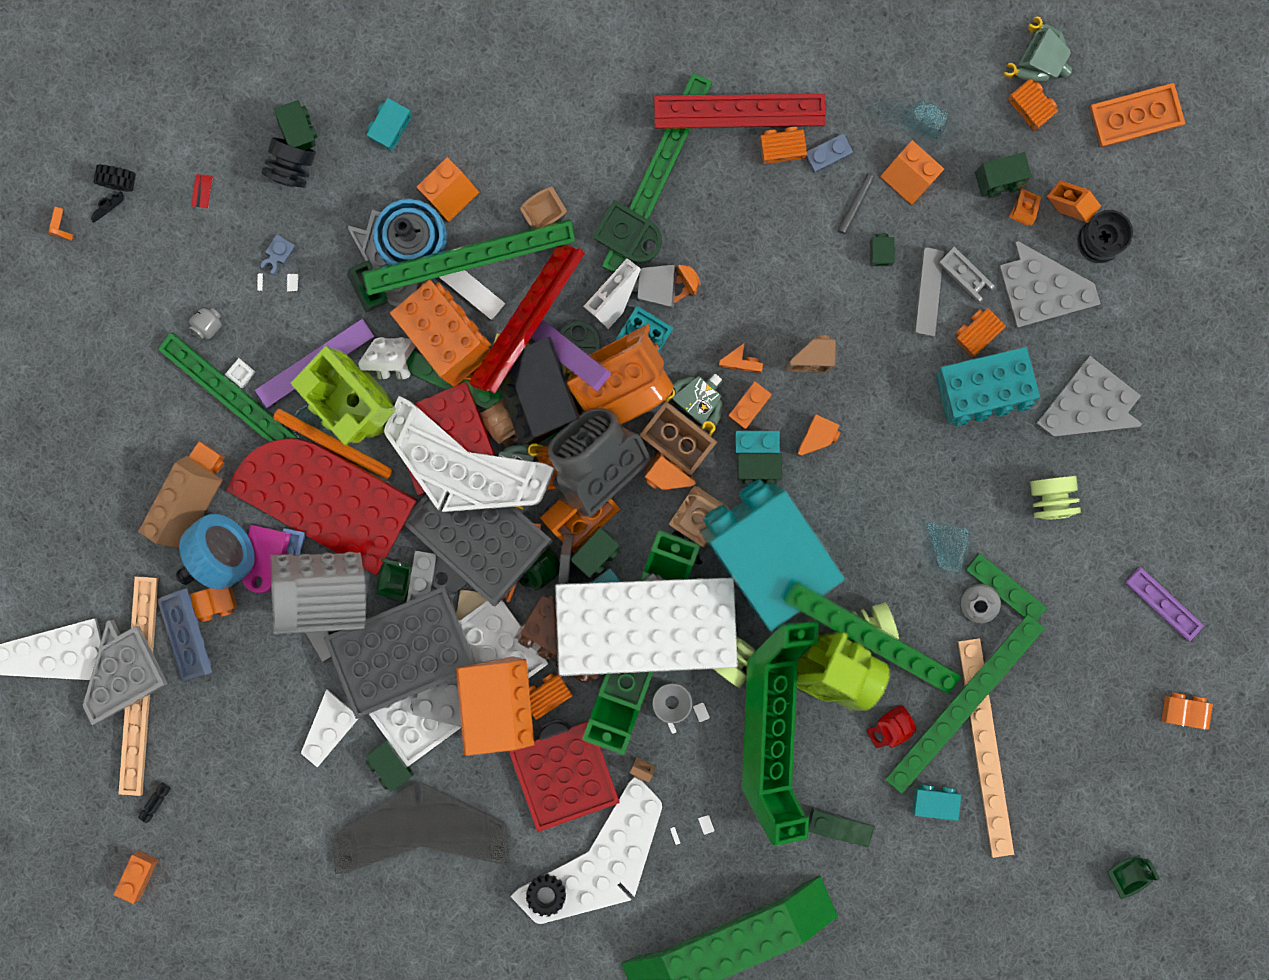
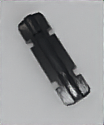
(154, 802)

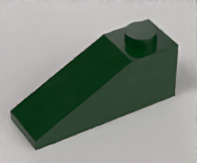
(839, 827)

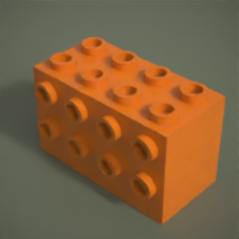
(442, 332)

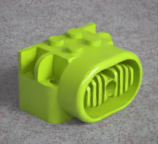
(332, 390)
(842, 673)

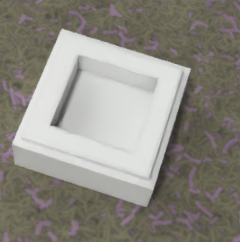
(240, 373)

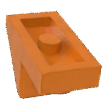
(1025, 207)
(735, 362)

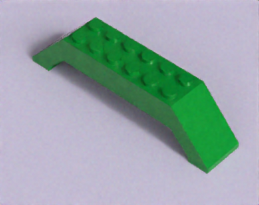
(624, 692)
(771, 732)
(742, 940)

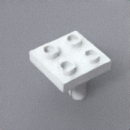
(387, 356)

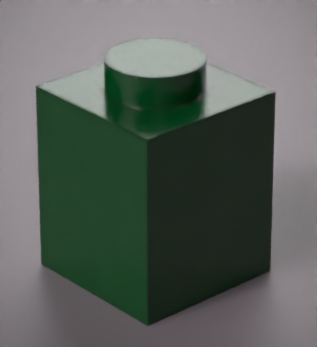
(882, 250)

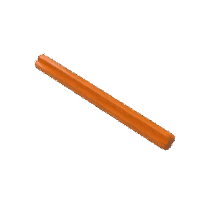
(332, 443)

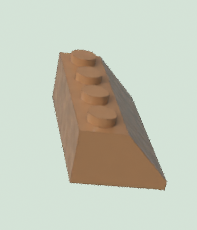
(180, 502)

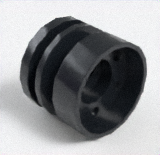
(288, 163)
(1107, 225)

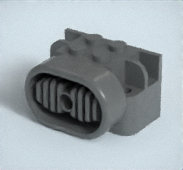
(595, 459)

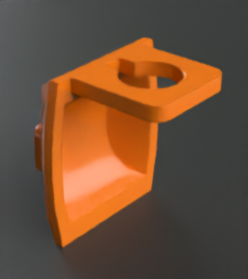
(689, 278)

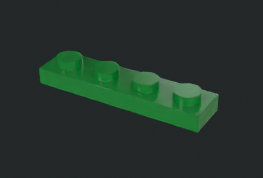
(1006, 588)

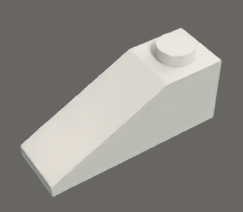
(613, 295)

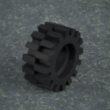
(114, 178)
(549, 908)

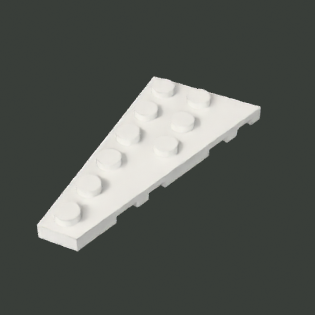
(55, 653)

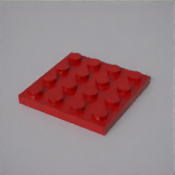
(459, 417)
(563, 778)

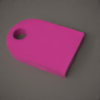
(265, 543)

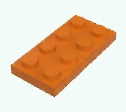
(1137, 115)

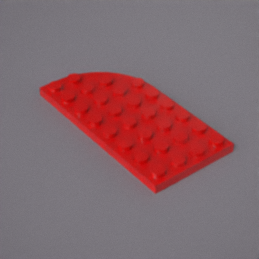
(324, 498)

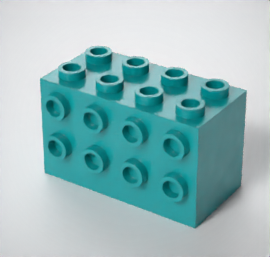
(987, 387)

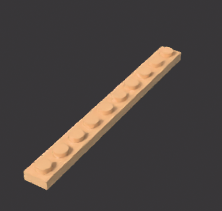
(137, 714)
(987, 757)

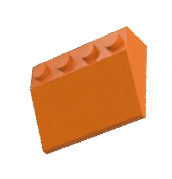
(495, 706)

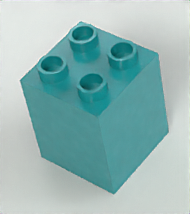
(767, 549)

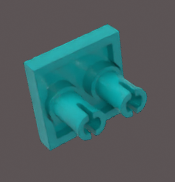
(658, 331)

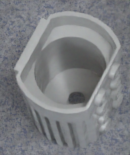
(317, 592)

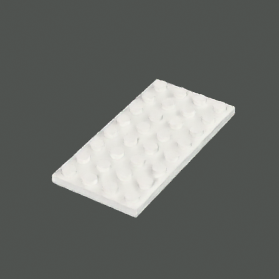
(646, 626)
(490, 637)

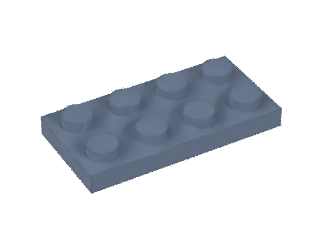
(184, 635)

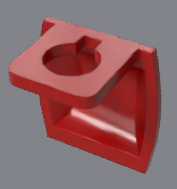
(895, 727)

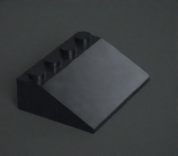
(538, 394)

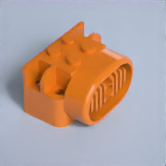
(635, 379)

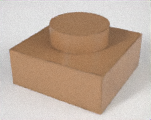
(642, 770)

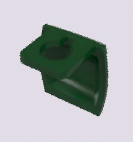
(542, 571)
(394, 579)
(1132, 876)

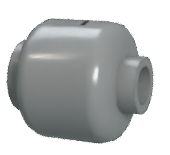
(205, 323)

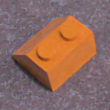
(912, 172)
(447, 189)
(665, 474)

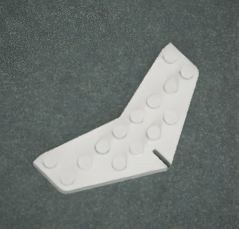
(446, 467)
(613, 858)

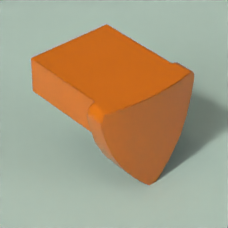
(54, 225)

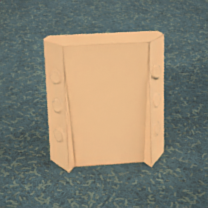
(690, 514)

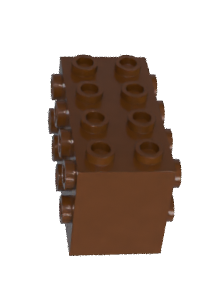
(540, 633)

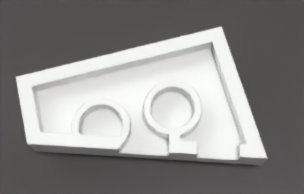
(328, 729)

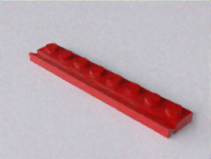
(739, 111)
(526, 318)

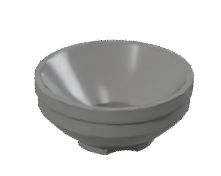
(976, 593)
(672, 715)

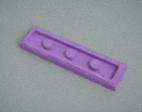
(1164, 604)

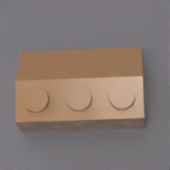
(815, 357)
(678, 438)

